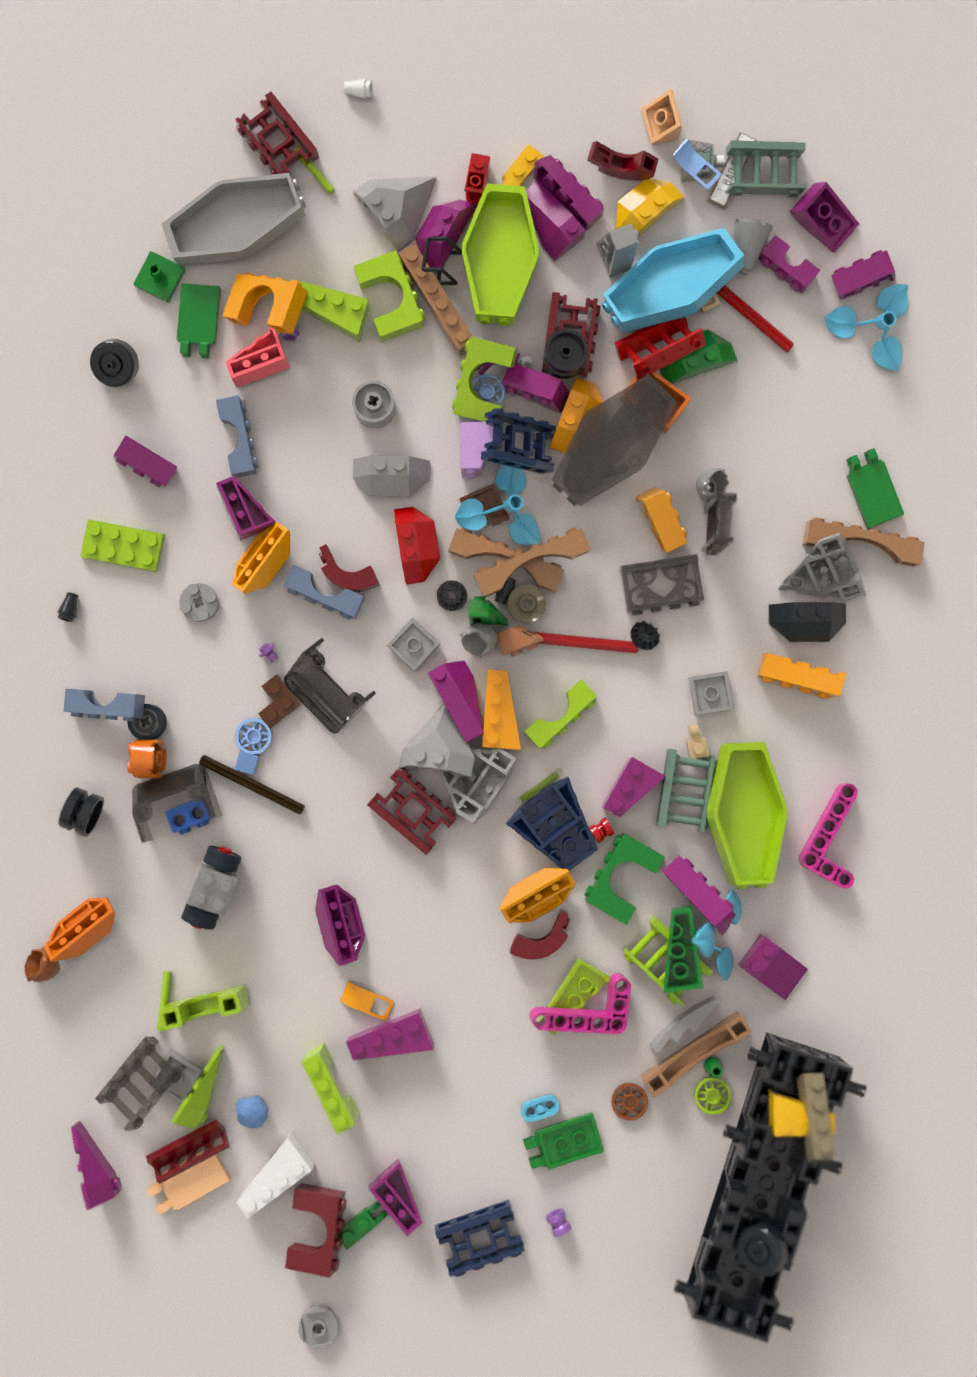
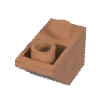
(517, 638)

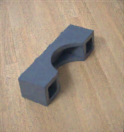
(241, 460)
(301, 582)
(124, 705)

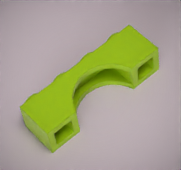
(579, 697)

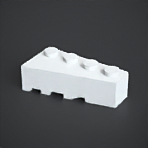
(278, 1174)

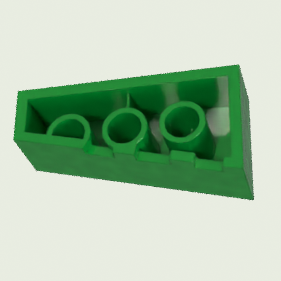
(682, 959)

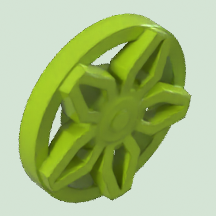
(712, 1095)

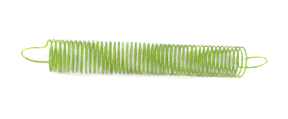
(538, 789)

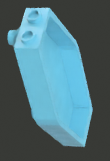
(673, 280)

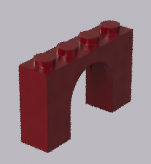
(329, 1207)

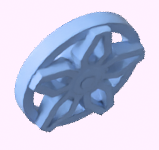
(487, 391)
(253, 736)

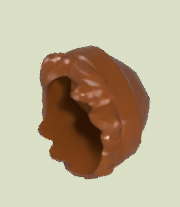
(39, 967)

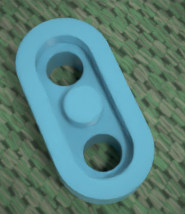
(540, 1109)

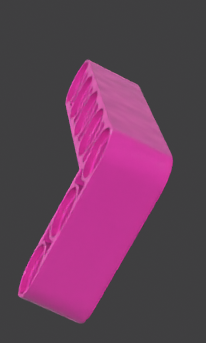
(827, 837)
(588, 1016)

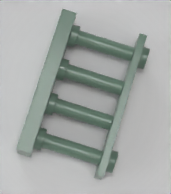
(774, 150)
(667, 797)

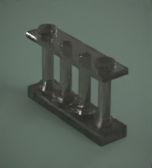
(122, 1079)

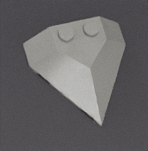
(397, 205)
(827, 571)
(439, 748)
(476, 794)

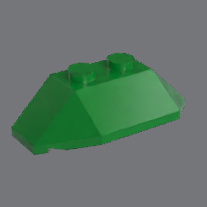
(713, 355)

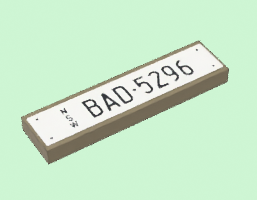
(718, 195)

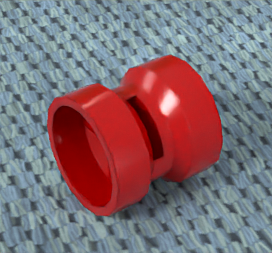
(601, 830)

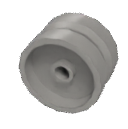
(371, 393)

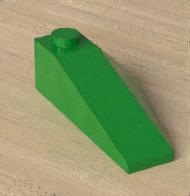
(485, 612)

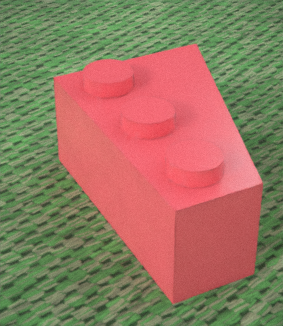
(258, 360)

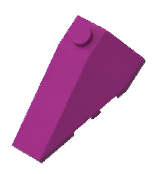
(553, 222)
(458, 692)
(98, 1175)

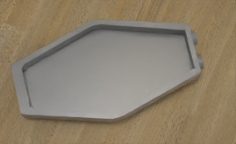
(234, 219)

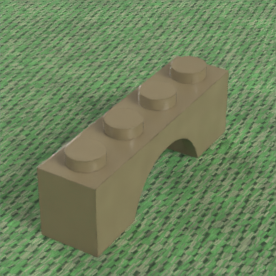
(819, 1133)

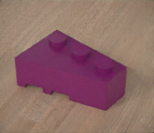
(863, 274)
(144, 462)
(396, 1198)

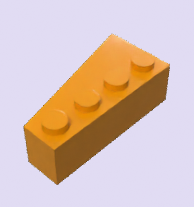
(801, 676)
(499, 718)

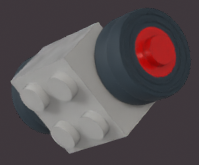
(211, 888)

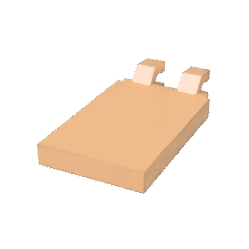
(190, 1183)

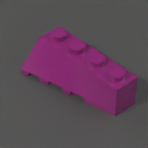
(568, 191)
(700, 894)

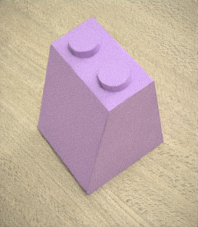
(472, 440)

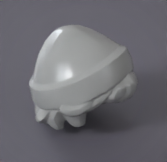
(710, 482)
(479, 639)

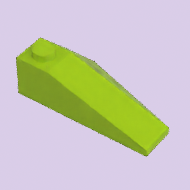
(194, 1107)

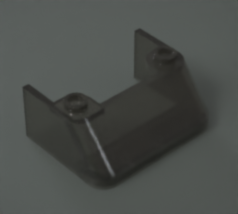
(321, 693)
(191, 778)

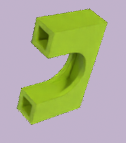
(390, 269)
(479, 352)
(225, 1001)
(340, 1110)

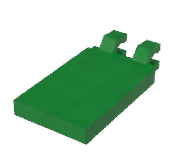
(198, 318)
(873, 489)
(565, 1142)

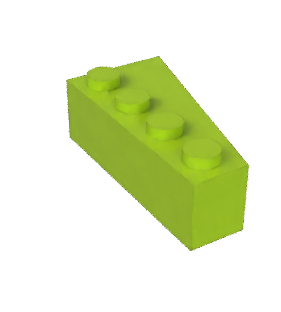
(337, 309)

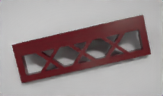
(188, 1147)

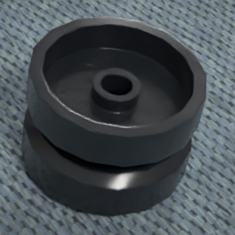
(565, 354)
(81, 811)

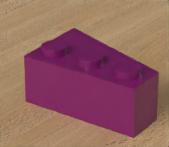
(536, 387)
(244, 511)
(631, 785)

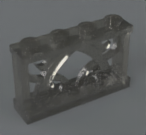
(718, 523)
(680, 564)

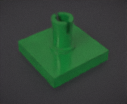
(159, 276)

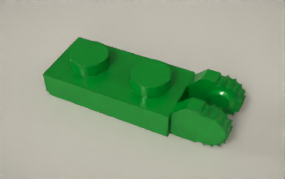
(361, 1225)

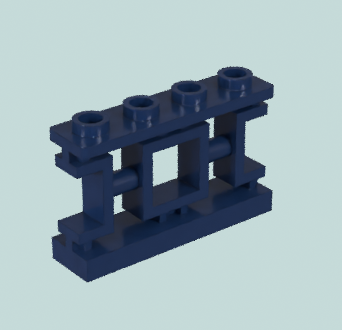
(514, 456)
(471, 1224)

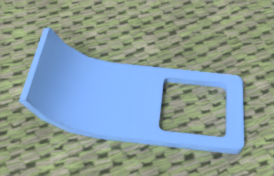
(692, 163)

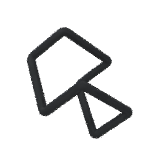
(440, 270)

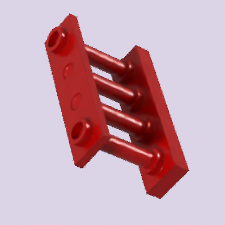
(648, 336)

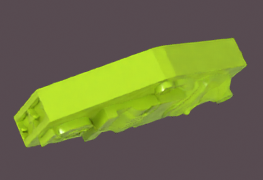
(500, 254)
(747, 814)

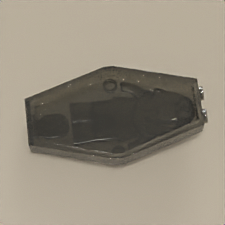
(613, 440)

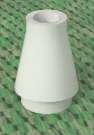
(359, 88)

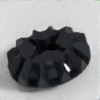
(452, 604)
(641, 640)

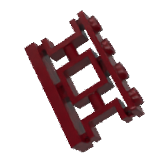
(288, 129)
(573, 323)
(402, 823)

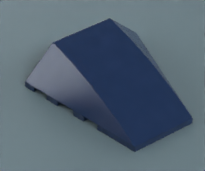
(555, 825)

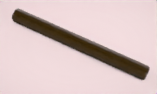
(251, 784)

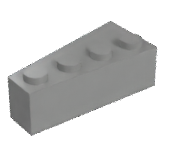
(618, 249)

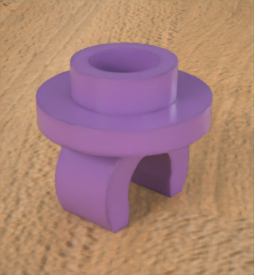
(267, 650)

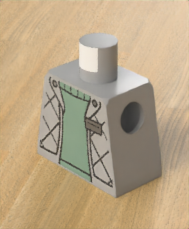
(706, 151)

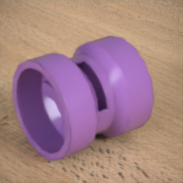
(558, 1222)

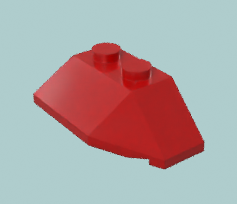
(416, 544)

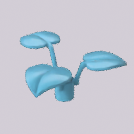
(894, 303)
(523, 529)
(705, 940)

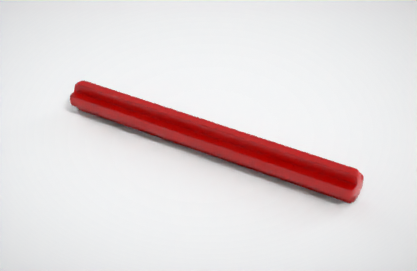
(755, 318)
(588, 642)

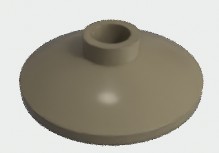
(527, 593)

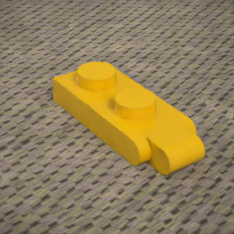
(522, 167)

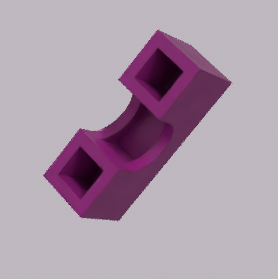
(797, 276)

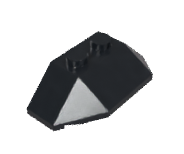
(807, 620)

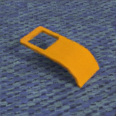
(363, 1000)

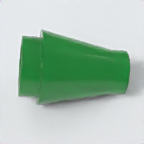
(711, 1063)

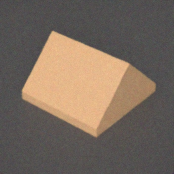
(662, 118)

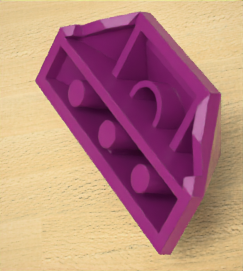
(443, 221)
(339, 924)

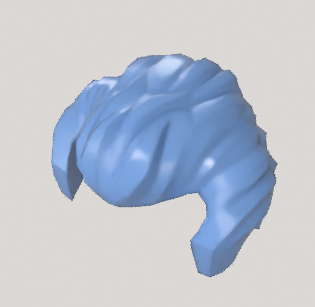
(251, 1111)

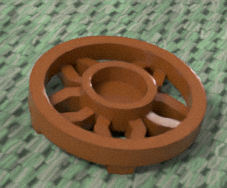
(629, 1101)

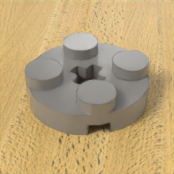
(208, 596)
(311, 1336)

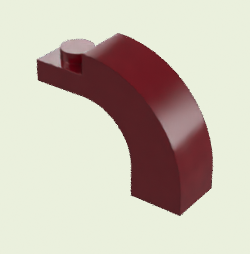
(623, 166)
(354, 581)
(542, 947)

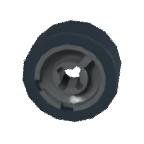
(155, 729)

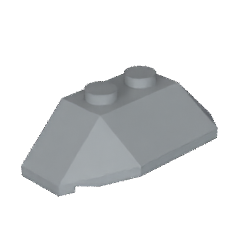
(390, 475)

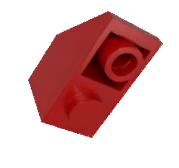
(477, 173)

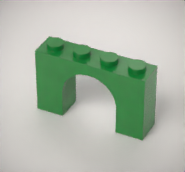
(625, 850)

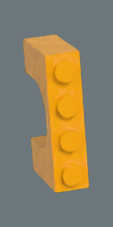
(249, 289)

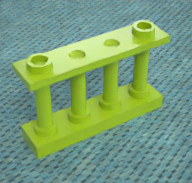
(656, 929)

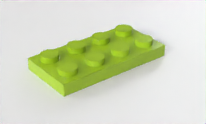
(122, 545)

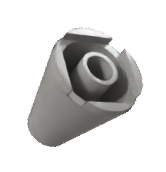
(751, 239)

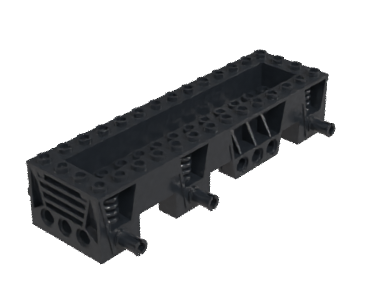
(745, 1178)

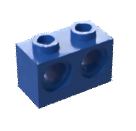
(188, 812)

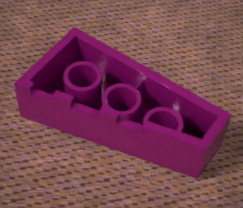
(395, 1037)

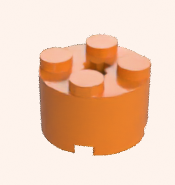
(146, 758)

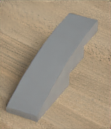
(690, 1019)

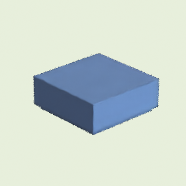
(247, 762)

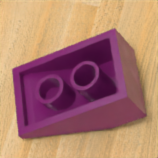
(824, 216)
(772, 966)

